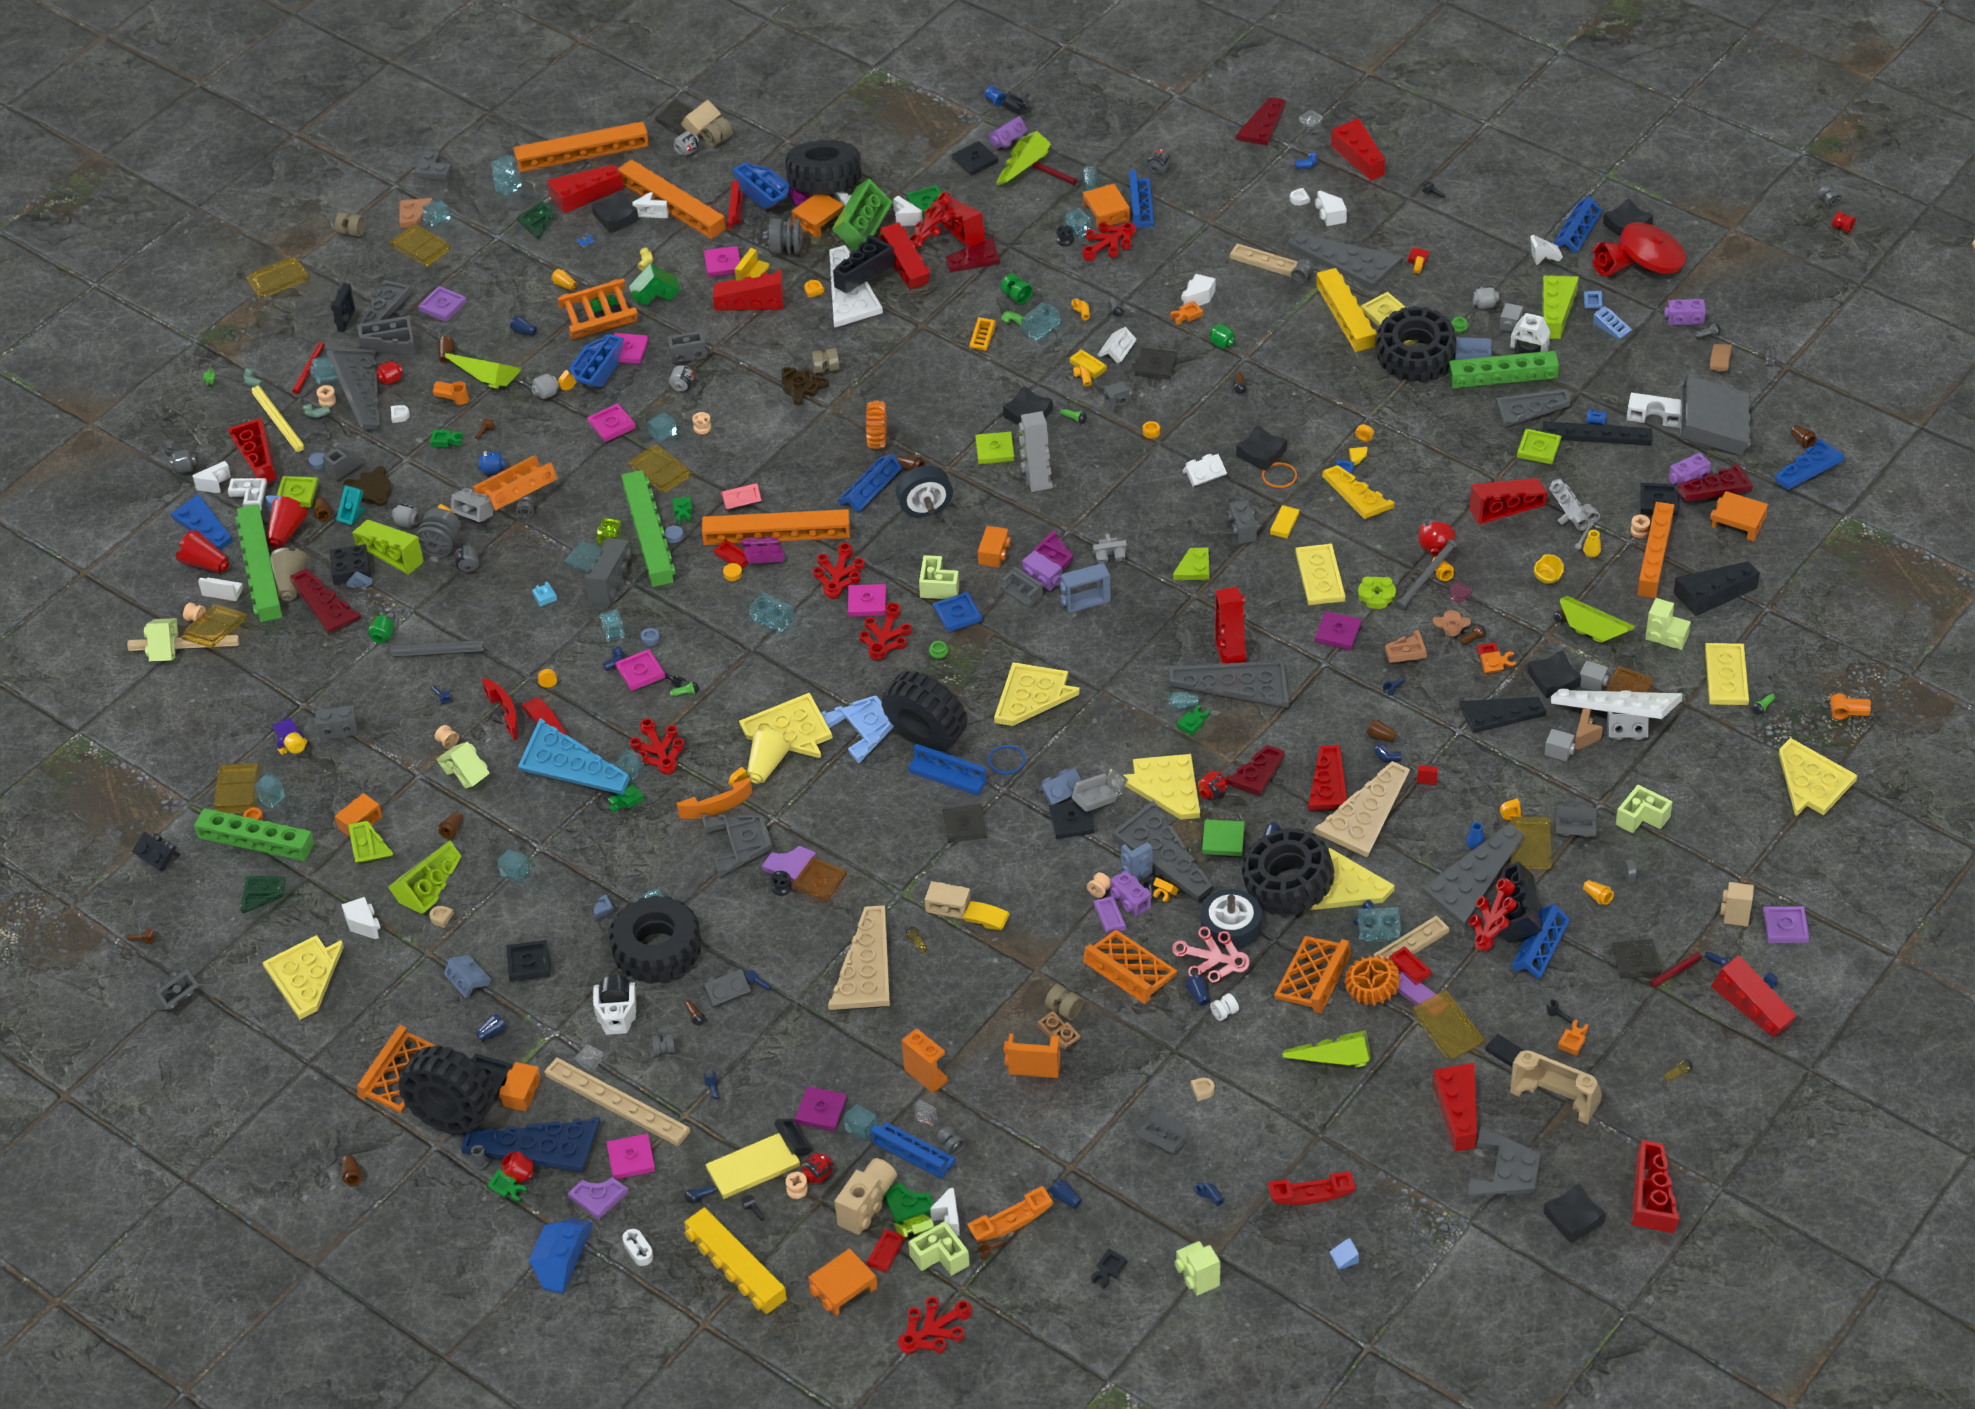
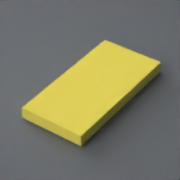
(1381, 308)
(1320, 574)
(1726, 674)
(752, 1166)

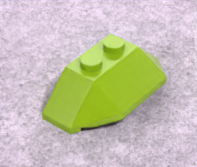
(1593, 621)

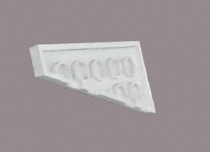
(856, 304)
(1626, 702)

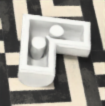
(251, 489)

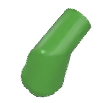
(1011, 315)

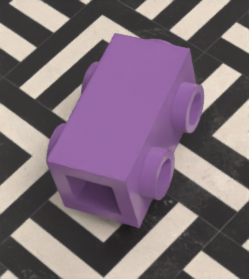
(1012, 130)
(1685, 312)
(1688, 469)
(1042, 570)
(1130, 893)

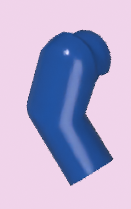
(1312, 159)

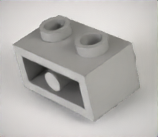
(471, 505)
(1626, 725)

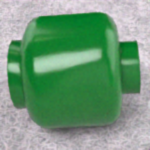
(1222, 336)
(380, 629)

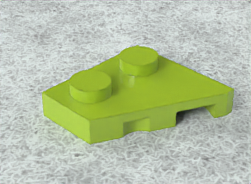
(1193, 565)
(366, 843)

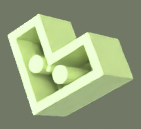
(937, 582)
(1664, 627)
(160, 639)
(464, 763)
(1643, 806)
(939, 1245)
(1199, 1267)

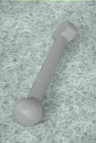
(1578, 546)

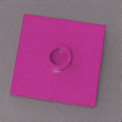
(721, 261)
(633, 348)
(611, 422)
(867, 600)
(640, 670)
(630, 1156)

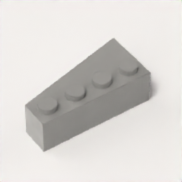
(1035, 451)

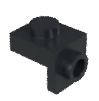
(1015, 102)

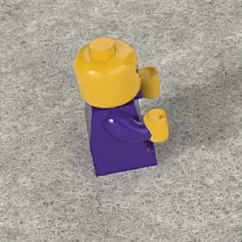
(289, 737)

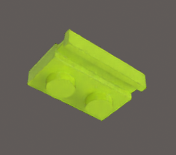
(914, 1225)

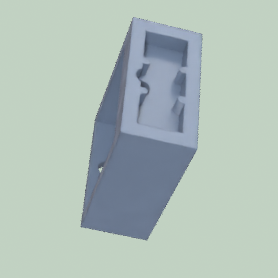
(1089, 597)

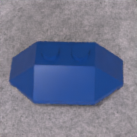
(761, 184)
(597, 360)
(558, 1252)

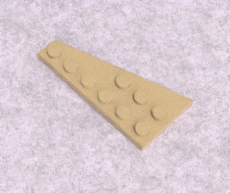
(1364, 813)
(865, 968)

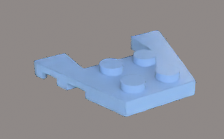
(867, 719)

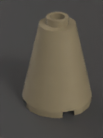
(285, 564)

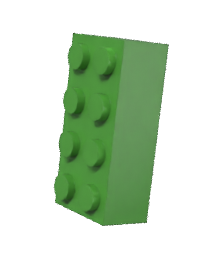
(862, 214)

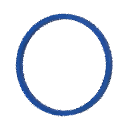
(1006, 746)

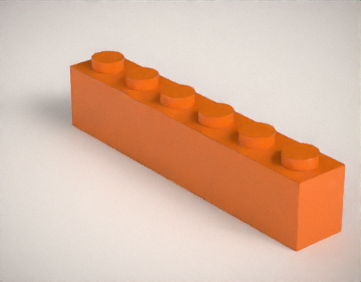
(1655, 550)

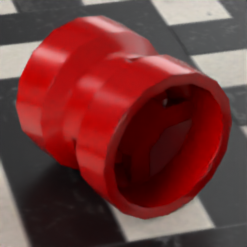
(1844, 222)

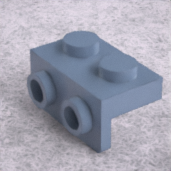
(1472, 348)
(1061, 787)
(1138, 861)
(466, 974)

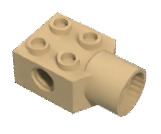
(863, 1196)

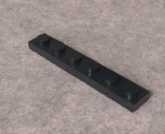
(1599, 433)

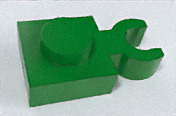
(596, 305)
(443, 438)
(682, 509)
(1191, 723)
(505, 1185)

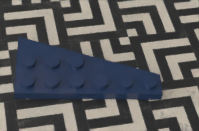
(546, 1144)

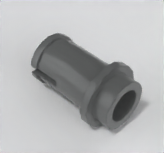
(479, 1159)

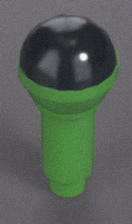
(1079, 416)
(690, 688)
(1760, 706)

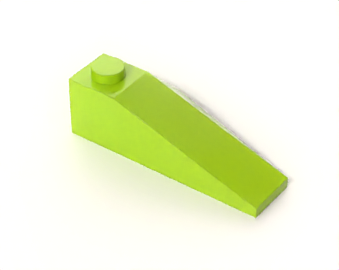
(1025, 153)
(486, 371)
(423, 883)
(1347, 1050)

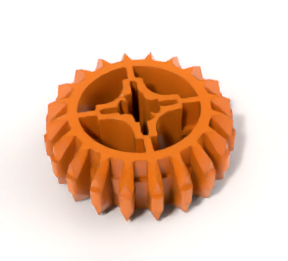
(876, 425)
(1372, 980)

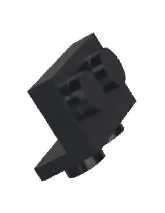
(154, 851)

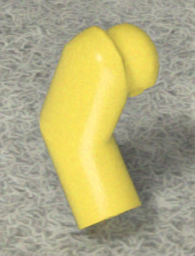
(647, 258)

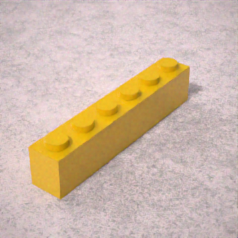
(1345, 309)
(735, 1261)

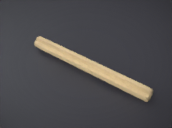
(140, 644)

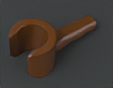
(486, 424)
(147, 937)
(986, 1248)

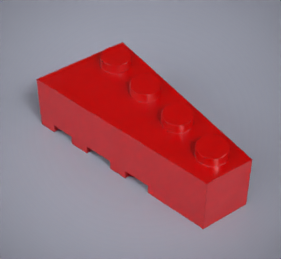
(750, 293)
(1505, 498)
(1753, 997)

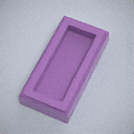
(1109, 915)

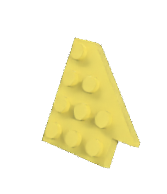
(1031, 692)
(796, 720)
(1813, 778)
(1168, 783)
(1353, 885)
(304, 973)

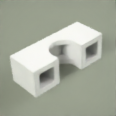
(1643, 405)

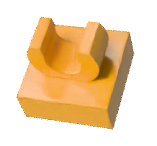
(1164, 887)

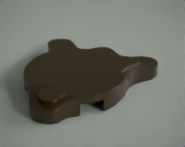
(801, 383)
(374, 484)

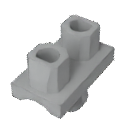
(1109, 546)

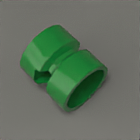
(1016, 288)

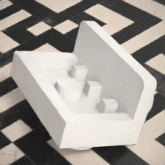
(1204, 470)

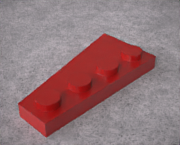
(1328, 784)

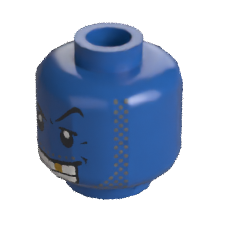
(491, 462)

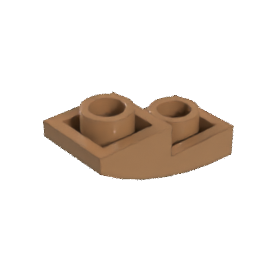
(1720, 357)
(1053, 1026)

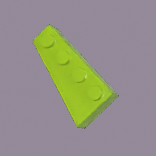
(1557, 299)
(390, 545)

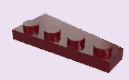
(1262, 123)
(1716, 485)
(323, 602)

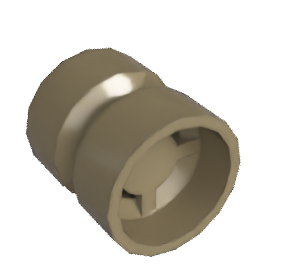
(717, 131)
(350, 224)
(825, 360)
(1063, 1001)

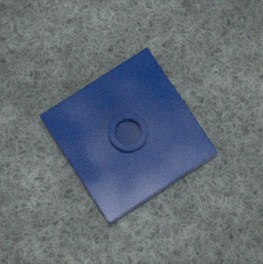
(957, 612)

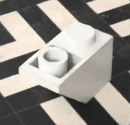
(1331, 208)
(1199, 290)
(360, 919)

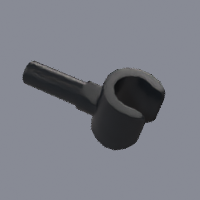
(1429, 187)
(675, 680)
(1149, 884)
(1554, 1010)
(749, 1202)

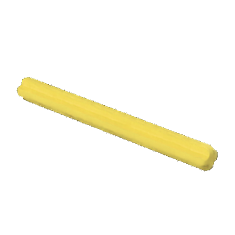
(278, 419)

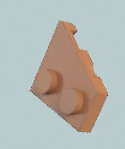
(412, 211)
(1406, 649)

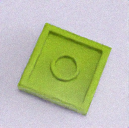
(1539, 446)
(994, 447)
(299, 488)

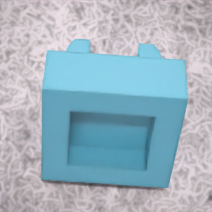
(544, 594)

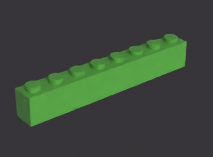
(648, 529)
(259, 563)

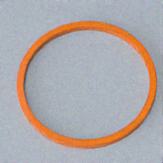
(1284, 486)

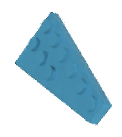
(565, 759)

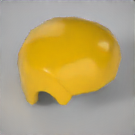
(1549, 569)

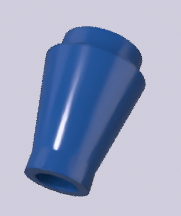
(1475, 835)

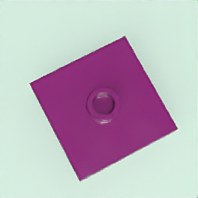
(1338, 630)
(821, 1108)

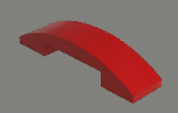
(495, 694)
(538, 709)
(1313, 1191)

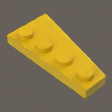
(1357, 493)

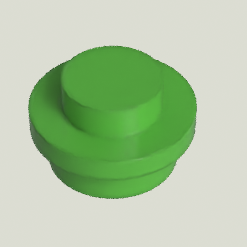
(1460, 324)
(209, 377)
(938, 649)

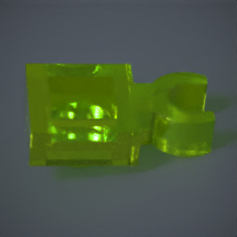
(608, 529)

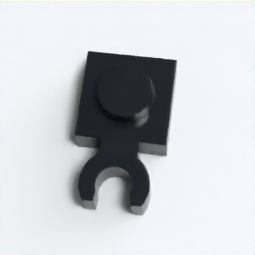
(1109, 1265)

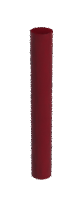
(1055, 173)
(1675, 970)

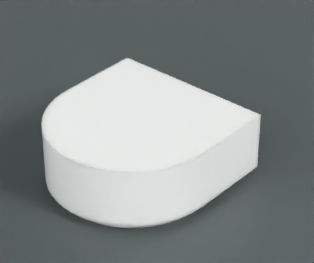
(1299, 197)
(399, 413)

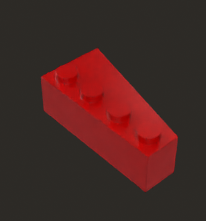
(1358, 148)
(584, 187)
(964, 223)
(907, 260)
(254, 446)
(1230, 625)
(1457, 1101)
(1652, 1194)

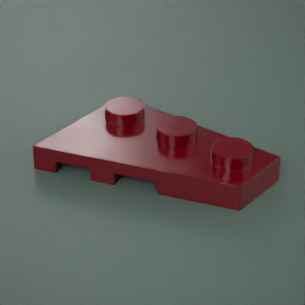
(977, 256)
(1257, 772)

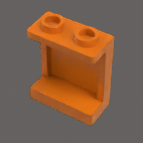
(1107, 205)
(817, 212)
(1740, 513)
(921, 1059)
(1033, 1059)
(841, 1281)

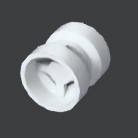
(1225, 1006)

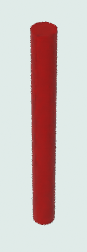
(306, 371)

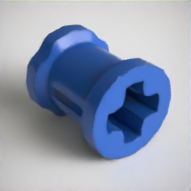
(994, 96)
(1596, 417)

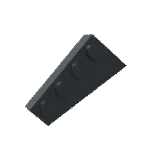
(863, 264)
(1715, 586)
(1525, 917)

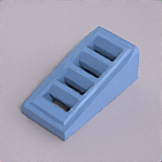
(1606, 319)

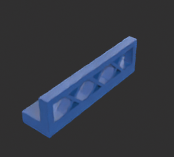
(1137, 202)
(1576, 220)
(871, 482)
(947, 772)
(1531, 946)
(909, 1152)

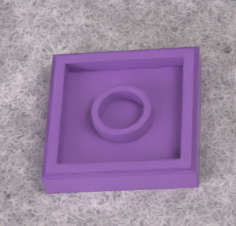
(442, 303)
(1786, 924)

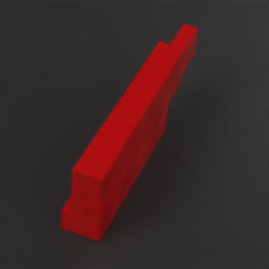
(735, 206)

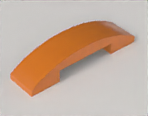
(717, 804)
(1012, 1218)

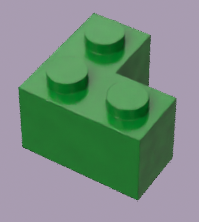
(654, 282)

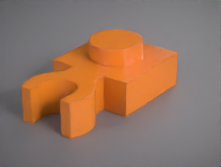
(1188, 311)
(1494, 662)
(1573, 1040)

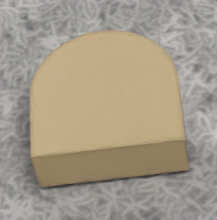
(441, 915)
(1203, 1088)

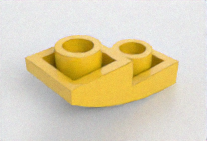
(985, 914)

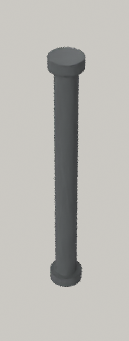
(1402, 603)

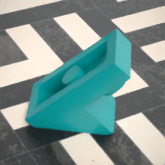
(350, 506)

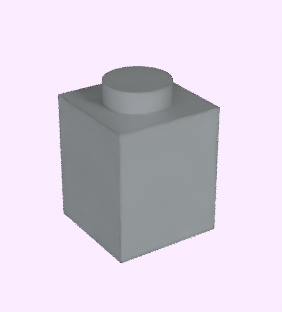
(1510, 316)
(1594, 676)
(1560, 745)

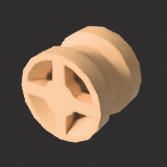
(326, 396)
(701, 423)
(1640, 526)
(193, 612)
(446, 736)
(1099, 885)
(800, 1189)

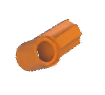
(455, 391)
(1843, 706)

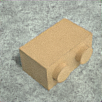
(700, 118)
(947, 900)
(1738, 904)

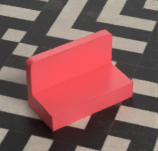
(741, 496)

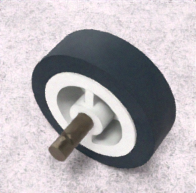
(924, 491)
(1232, 912)

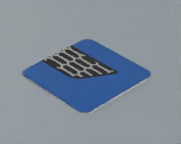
(585, 240)

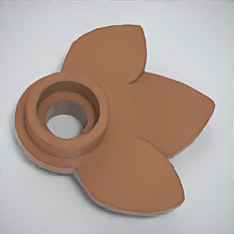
(1451, 622)

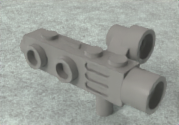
(1571, 505)

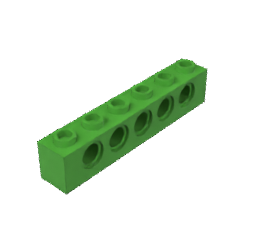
(1503, 369)
(254, 834)

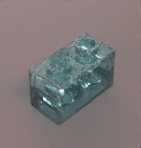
(506, 175)
(1040, 321)
(771, 612)
(1378, 918)

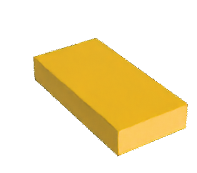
(1084, 359)
(1284, 522)

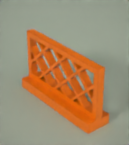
(1120, 973)
(1328, 976)
(383, 1065)

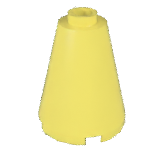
(766, 753)

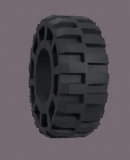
(823, 167)
(1410, 362)
(924, 711)
(1280, 851)
(650, 917)
(446, 1089)

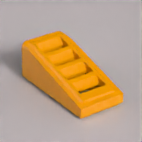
(986, 324)

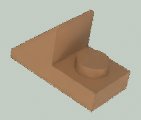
(1587, 732)

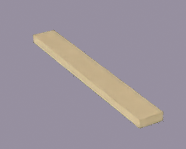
(617, 1101)

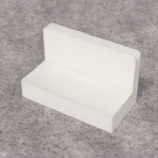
(1118, 344)
(220, 588)

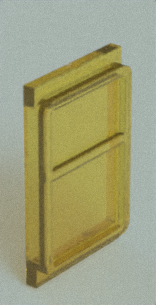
(420, 245)
(277, 277)
(660, 467)
(213, 625)
(236, 787)
(1536, 846)
(1447, 1025)

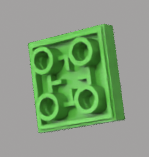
(1223, 837)

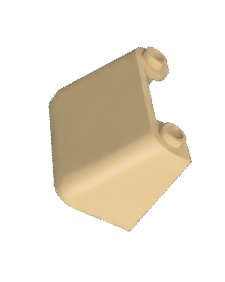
(1536, 1070)

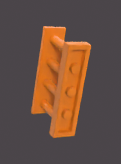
(601, 324)
(516, 482)

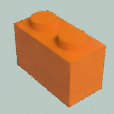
(993, 546)
(358, 811)
(520, 1086)

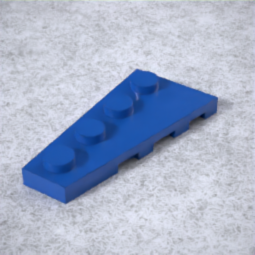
(1813, 462)
(198, 516)

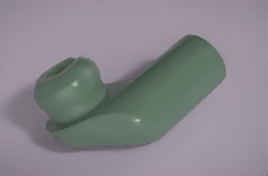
(250, 379)
(315, 413)

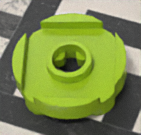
(1386, 590)

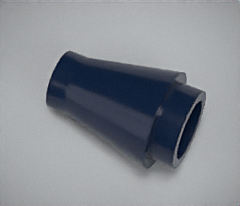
(522, 326)
(1197, 988)
(490, 1027)
(1064, 1192)

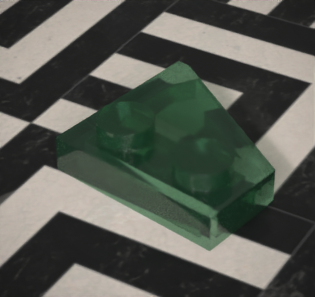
(536, 219)
(261, 891)

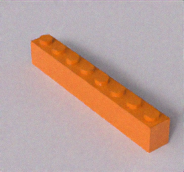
(581, 146)
(679, 203)
(784, 526)

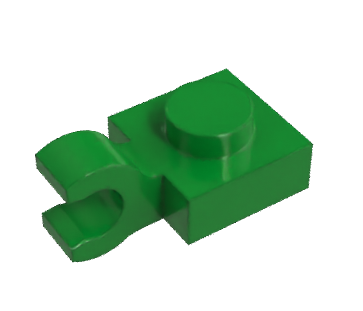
(629, 799)

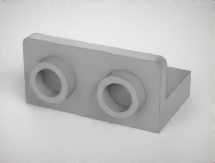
(1093, 793)

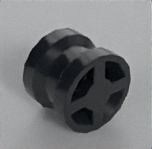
(1065, 235)
(779, 878)

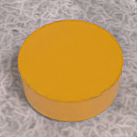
(1418, 265)
(1151, 429)
(1364, 433)
(732, 572)
(547, 678)

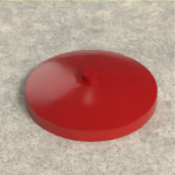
(1653, 248)

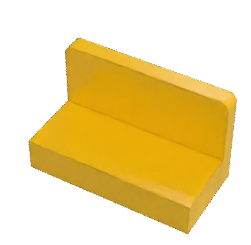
(750, 266)

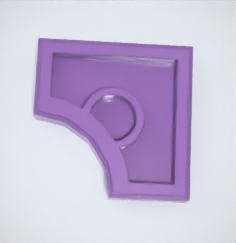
(791, 862)
(598, 1197)

